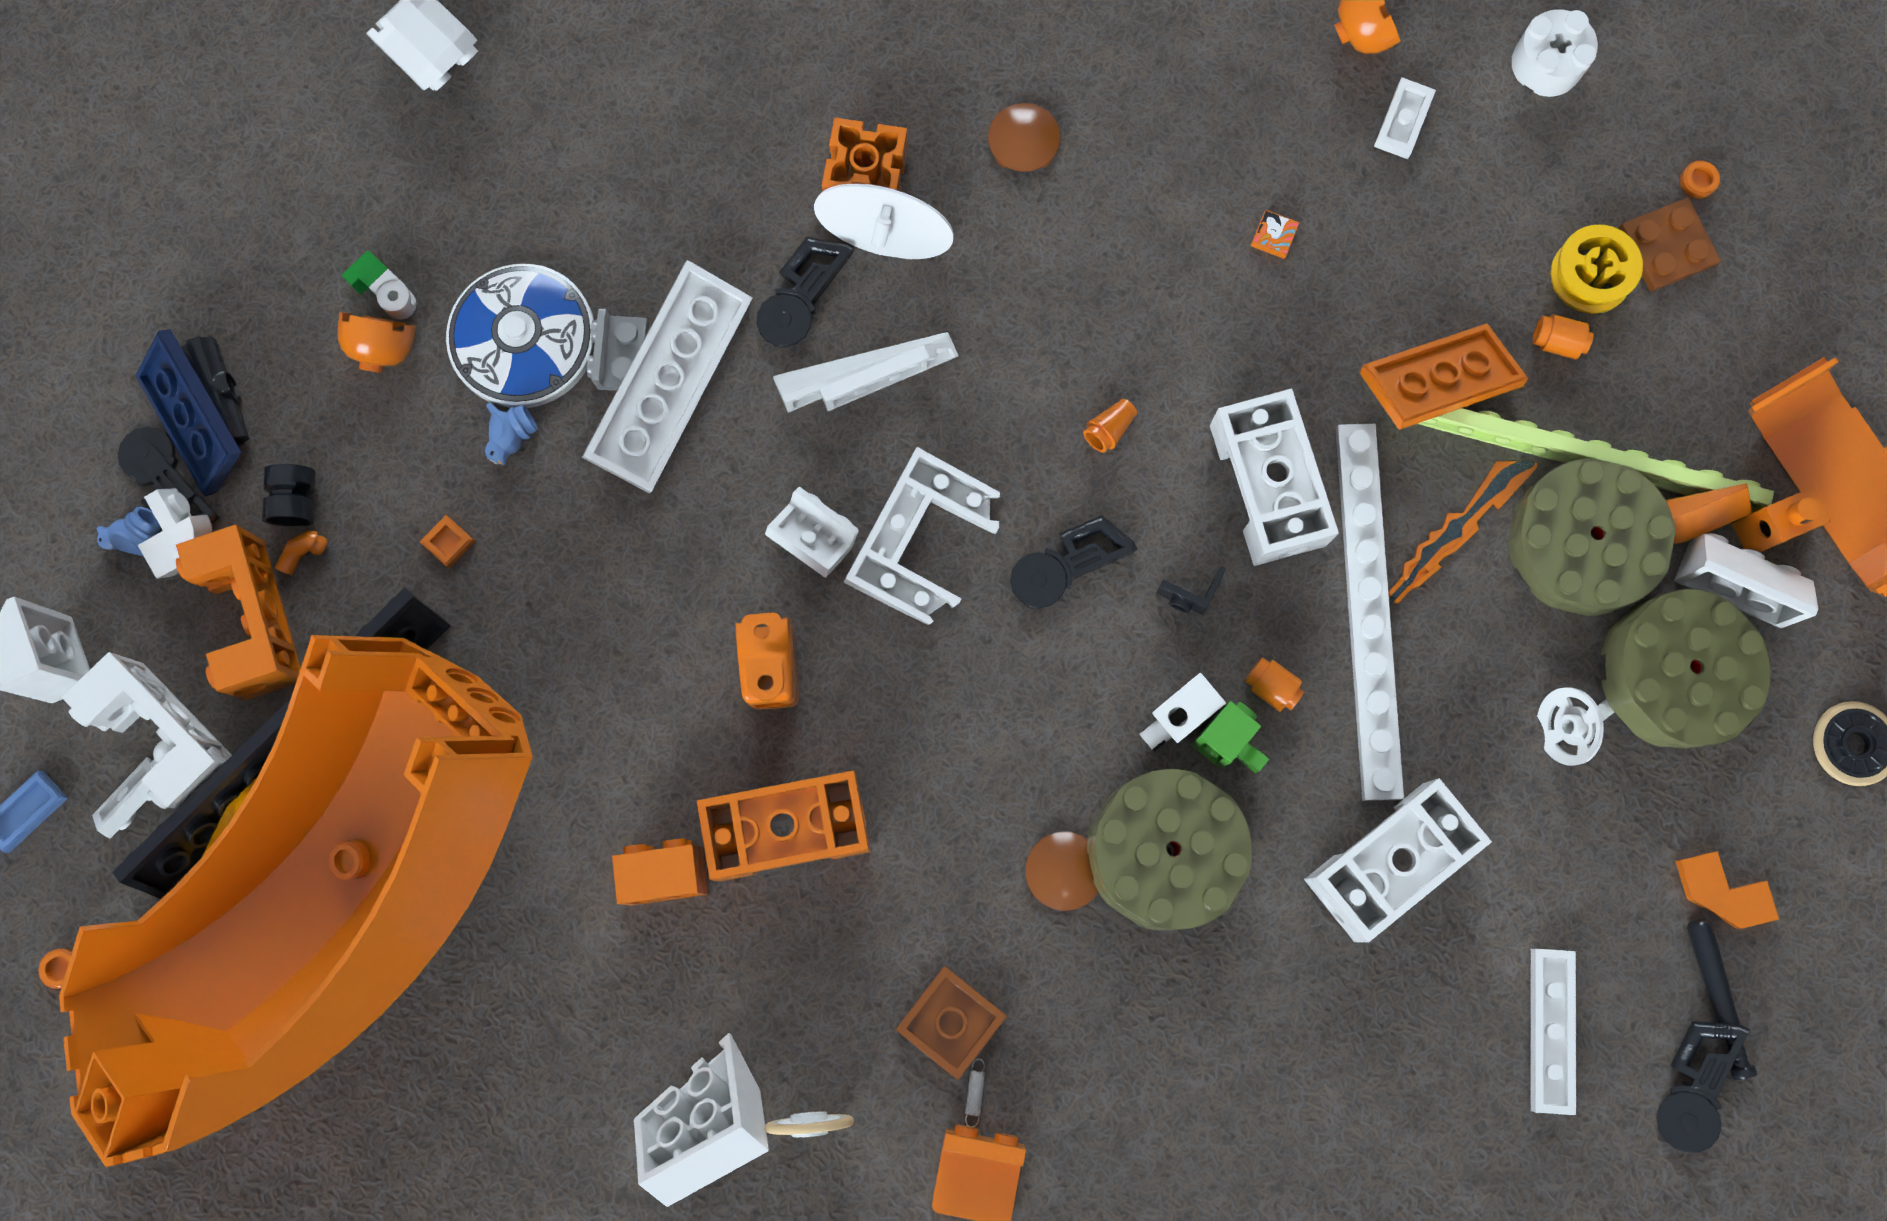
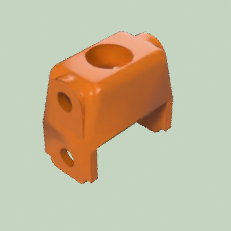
(767, 661)

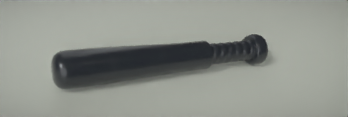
(1718, 988)

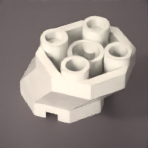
(424, 41)

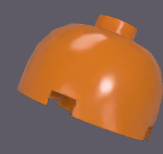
(1366, 26)
(374, 341)

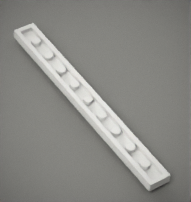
(1369, 613)

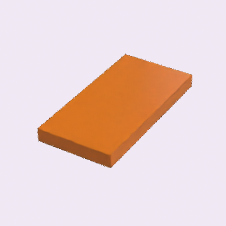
(1443, 376)

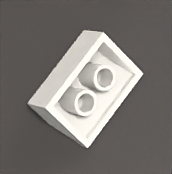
(1747, 580)
(38, 651)

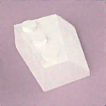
(700, 1129)

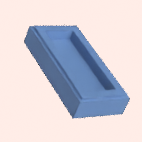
(28, 809)

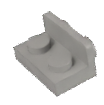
(615, 348)

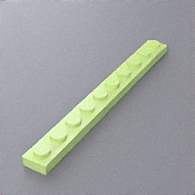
(1563, 447)

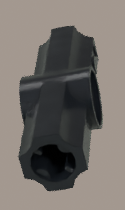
(218, 382)

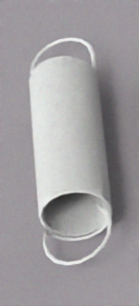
(975, 1093)

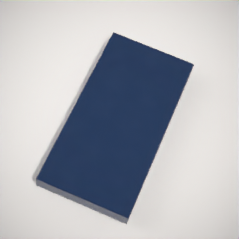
(187, 413)

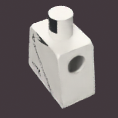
(1199, 702)

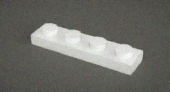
(1553, 1031)

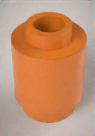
(1562, 336)
(1275, 684)

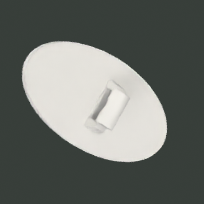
(884, 221)

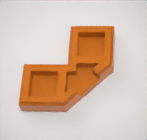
(1708, 888)

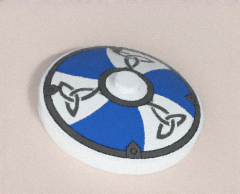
(520, 335)

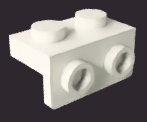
(813, 532)

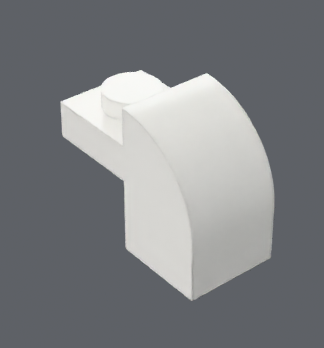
(177, 525)

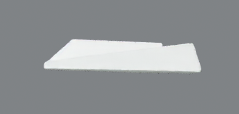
(862, 374)

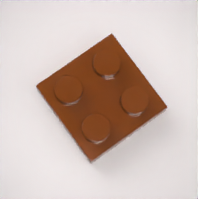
(1671, 244)
(951, 1022)

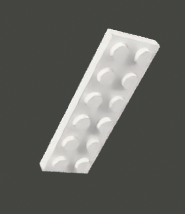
(667, 377)

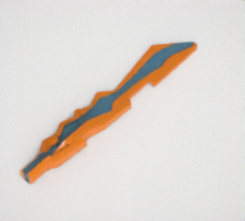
(1458, 527)

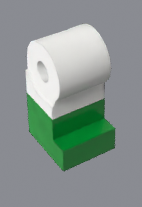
(390, 291)

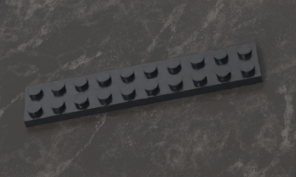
(184, 835)

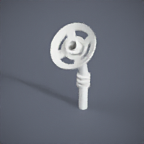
(1575, 727)

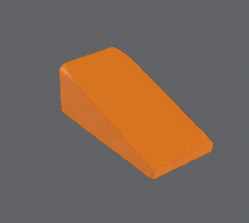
(1708, 511)

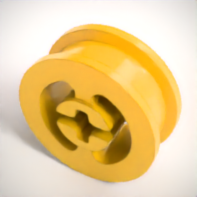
(1574, 272)

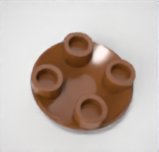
(1024, 137)
(1061, 871)

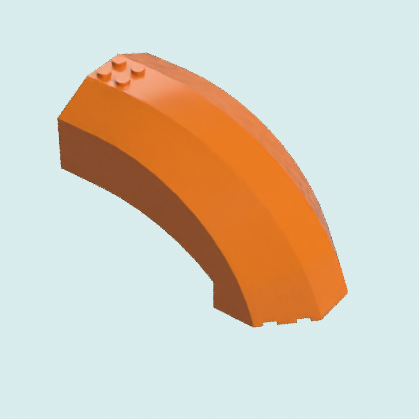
(259, 949)

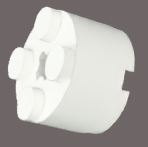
(1555, 52)

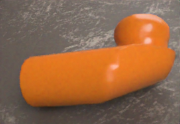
(297, 547)

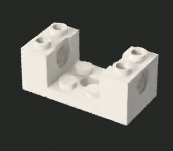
(1286, 514)
(122, 691)
(1364, 885)

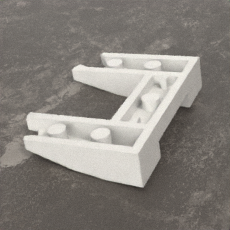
(876, 566)

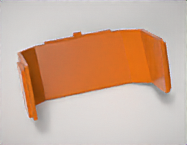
(1838, 455)

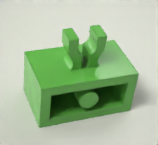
(1228, 738)

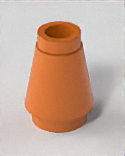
(1109, 426)

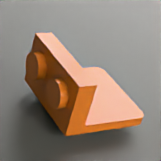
(978, 1175)

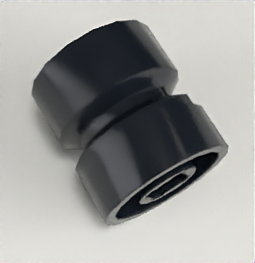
(288, 495)

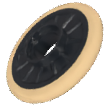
(1832, 747)

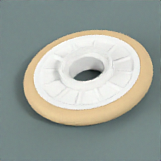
(809, 1124)

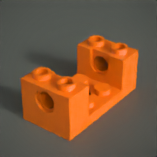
(241, 563)
(825, 818)

